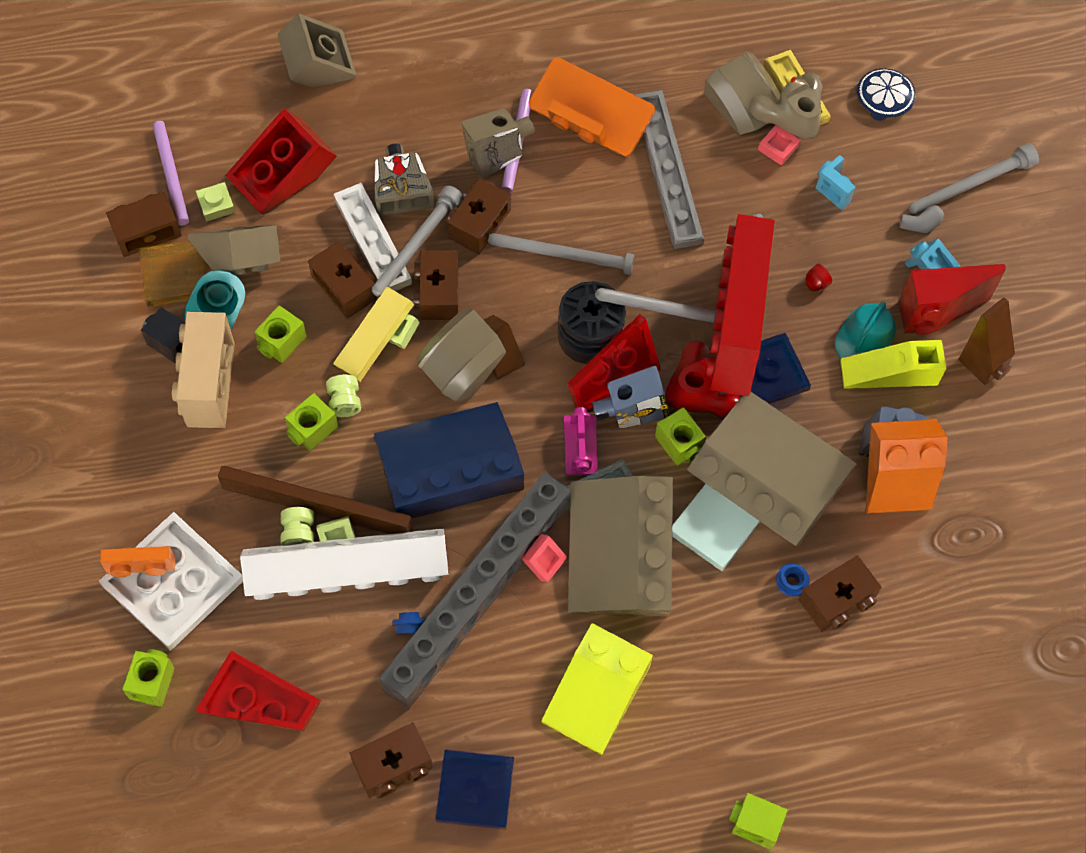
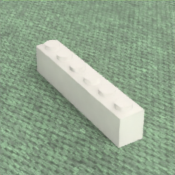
(344, 563)

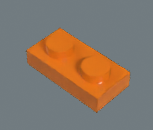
(125, 561)

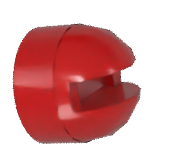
(818, 278)

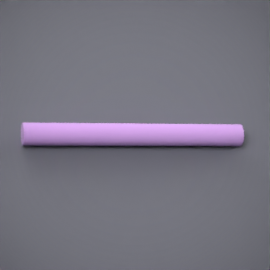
(511, 168)
(170, 173)

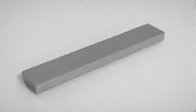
(670, 176)

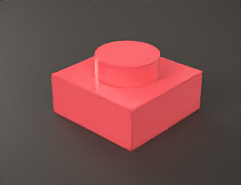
(779, 145)
(544, 558)

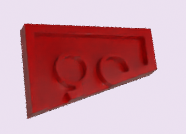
(624, 355)
(257, 696)

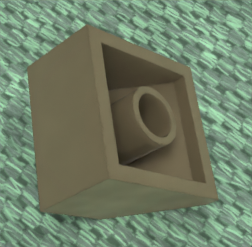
(315, 52)
(238, 248)

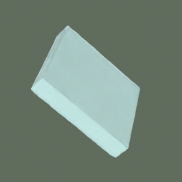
(714, 527)

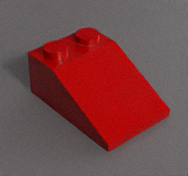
(280, 162)
(945, 294)

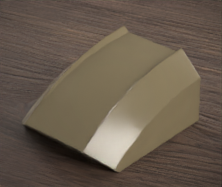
(734, 86)
(461, 355)

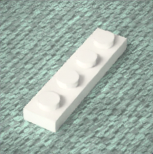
(369, 233)

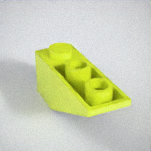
(896, 366)

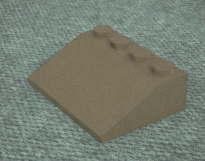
(772, 467)
(621, 546)

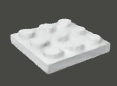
(181, 598)

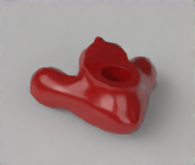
(691, 387)

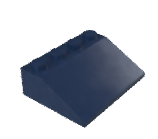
(450, 461)

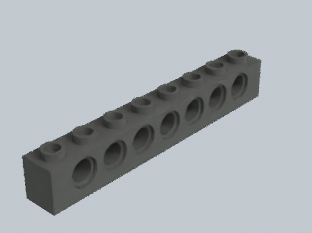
(474, 592)

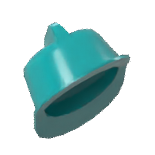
(217, 293)
(866, 330)

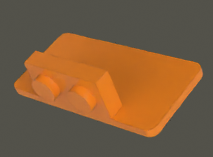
(591, 107)

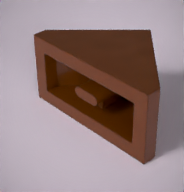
(513, 359)

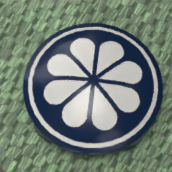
(886, 93)

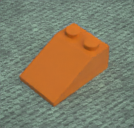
(905, 465)

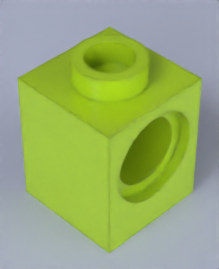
(280, 322)
(311, 410)
(680, 424)
(152, 691)
(757, 820)

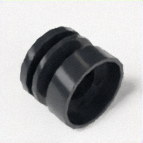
(586, 322)

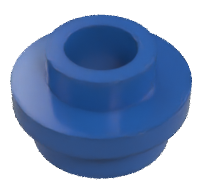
(798, 573)
(408, 623)

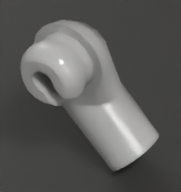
(925, 222)

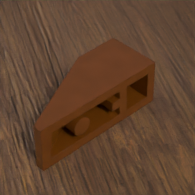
(990, 344)

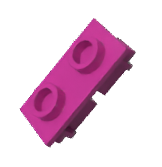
(580, 443)

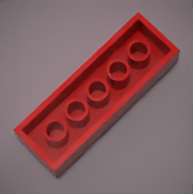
(741, 305)

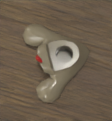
(797, 108)

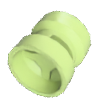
(343, 395)
(297, 525)

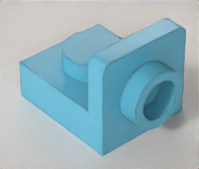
(833, 184)
(931, 256)

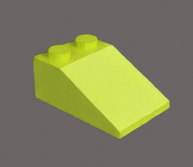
(597, 688)

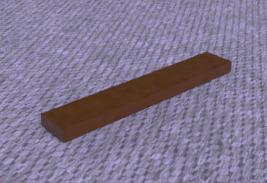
(319, 502)

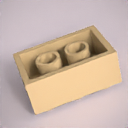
(204, 370)

